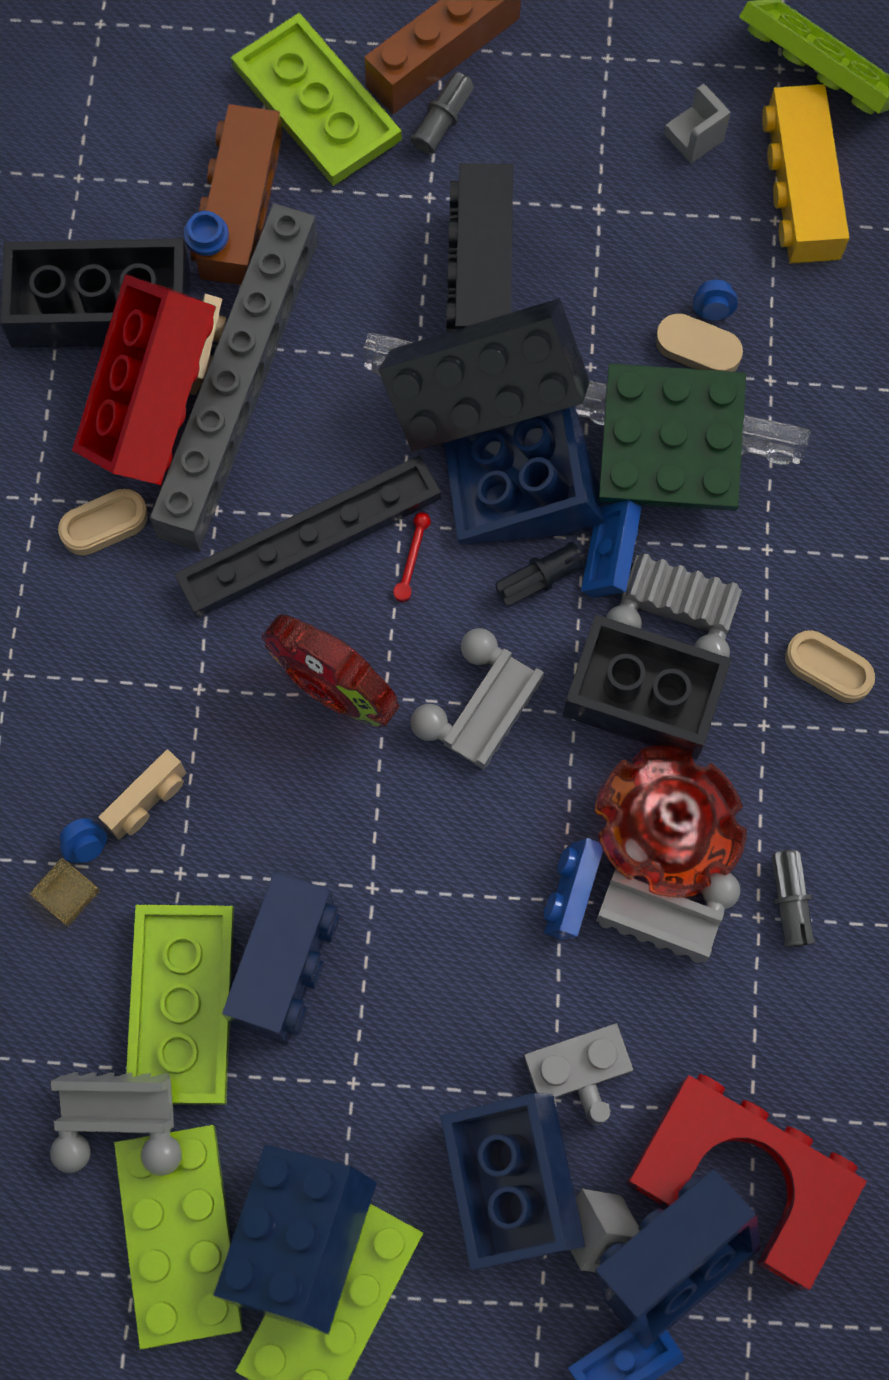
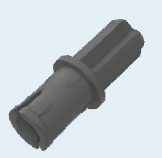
(442, 113)
(792, 899)

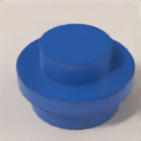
(206, 233)
(715, 300)
(82, 841)

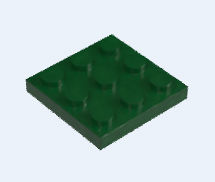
(672, 437)

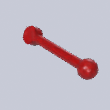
(402, 591)

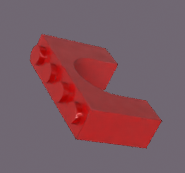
(817, 1186)

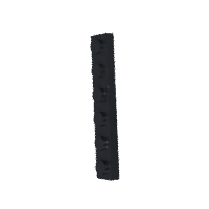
(307, 536)

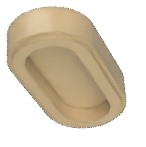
(698, 344)
(103, 522)
(829, 666)

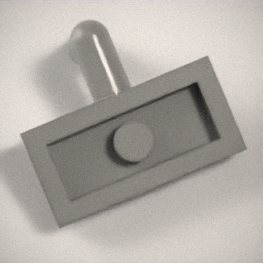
(579, 1066)

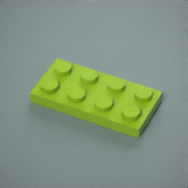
(812, 45)
(316, 99)
(179, 999)
(177, 1240)
(299, 1353)

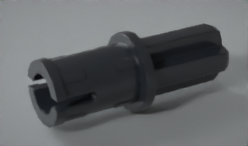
(539, 574)

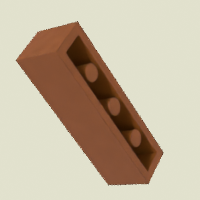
(434, 46)
(240, 187)

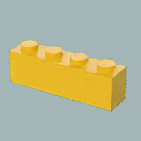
(806, 174)

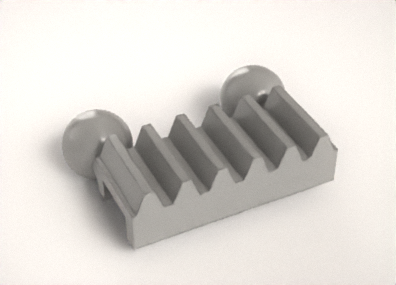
(679, 597)
(490, 710)
(667, 921)
(115, 1105)

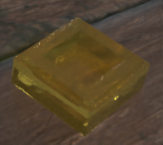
(64, 892)

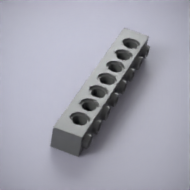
(235, 378)

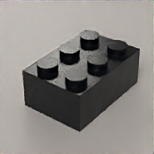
(646, 686)

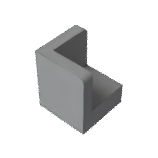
(700, 126)
(604, 1222)

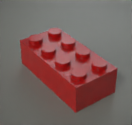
(143, 380)

